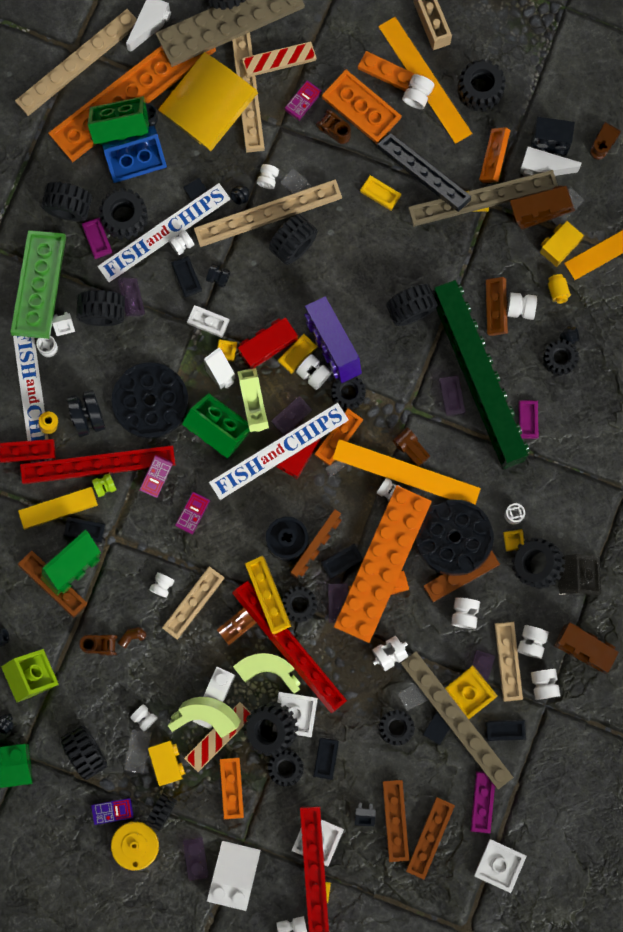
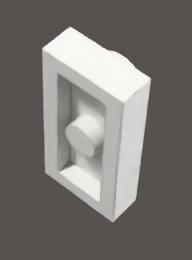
(208, 321)

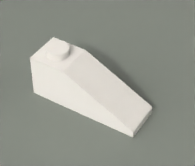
(149, 21)
(539, 161)
(219, 369)
(217, 689)

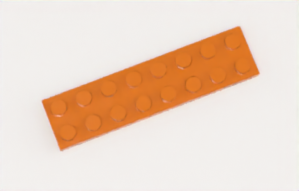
(382, 564)

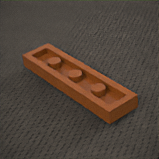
(321, 538)
(446, 584)
(69, 601)
(395, 821)
(430, 838)

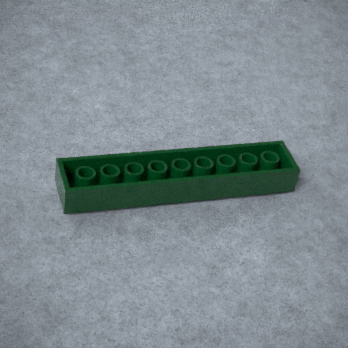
(479, 375)

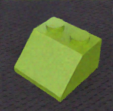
(29, 675)

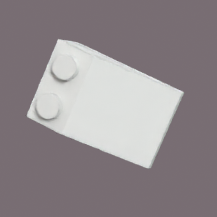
(233, 875)

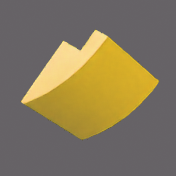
(208, 101)

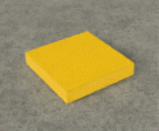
(471, 692)

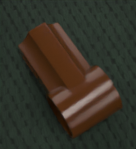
(408, 443)

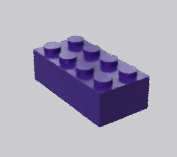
(333, 340)

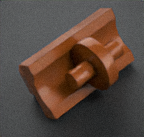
(236, 626)

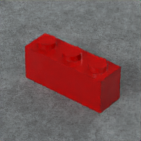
(267, 343)

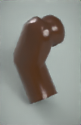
(130, 634)

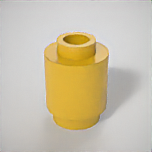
(558, 288)
(48, 428)

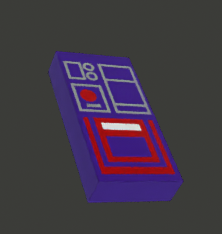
(112, 811)

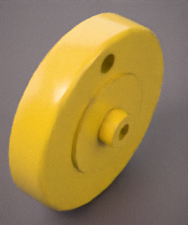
(134, 845)

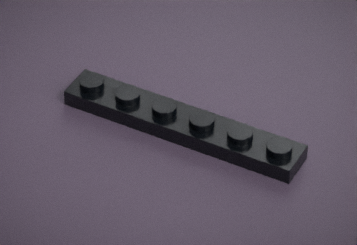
(424, 172)

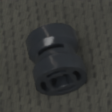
(151, 112)
(220, 276)

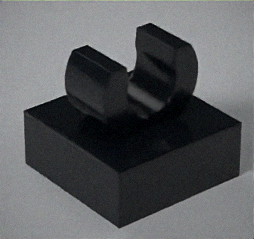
(365, 817)

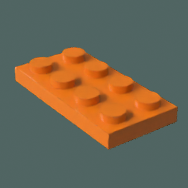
(361, 106)

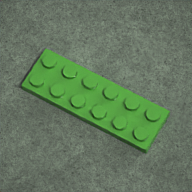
(38, 284)

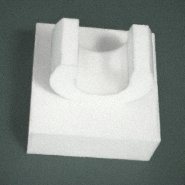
(63, 324)

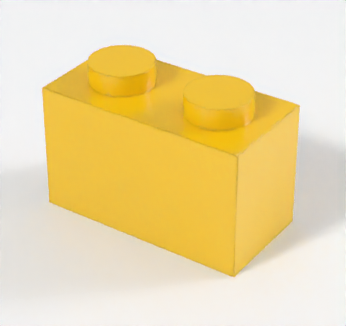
(561, 243)
(166, 763)

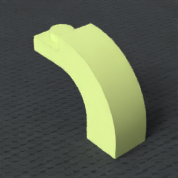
(253, 400)
(263, 662)
(209, 710)

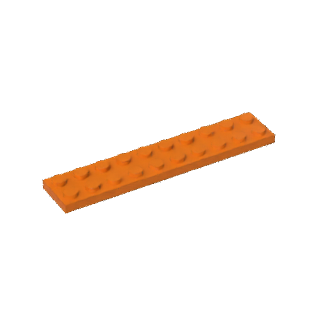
(145, 79)

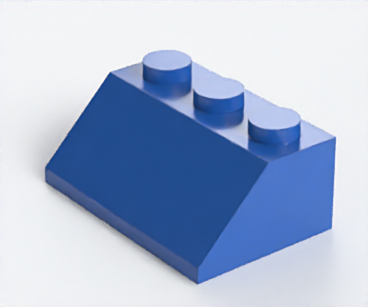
(134, 156)

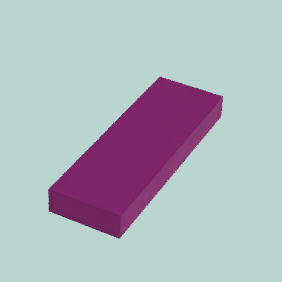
(482, 804)

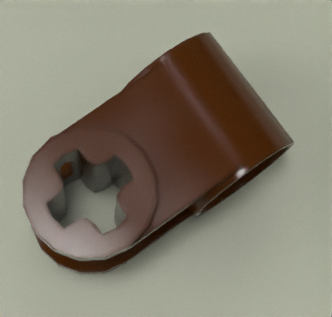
(332, 124)
(605, 139)
(100, 644)

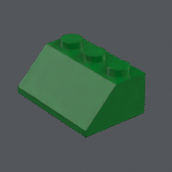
(118, 120)
(217, 425)
(71, 563)
(15, 766)

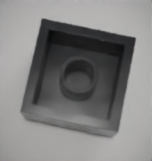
(552, 135)

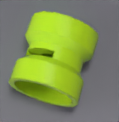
(108, 483)

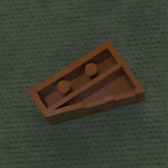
(542, 206)
(586, 648)

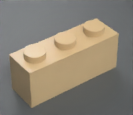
(433, 23)

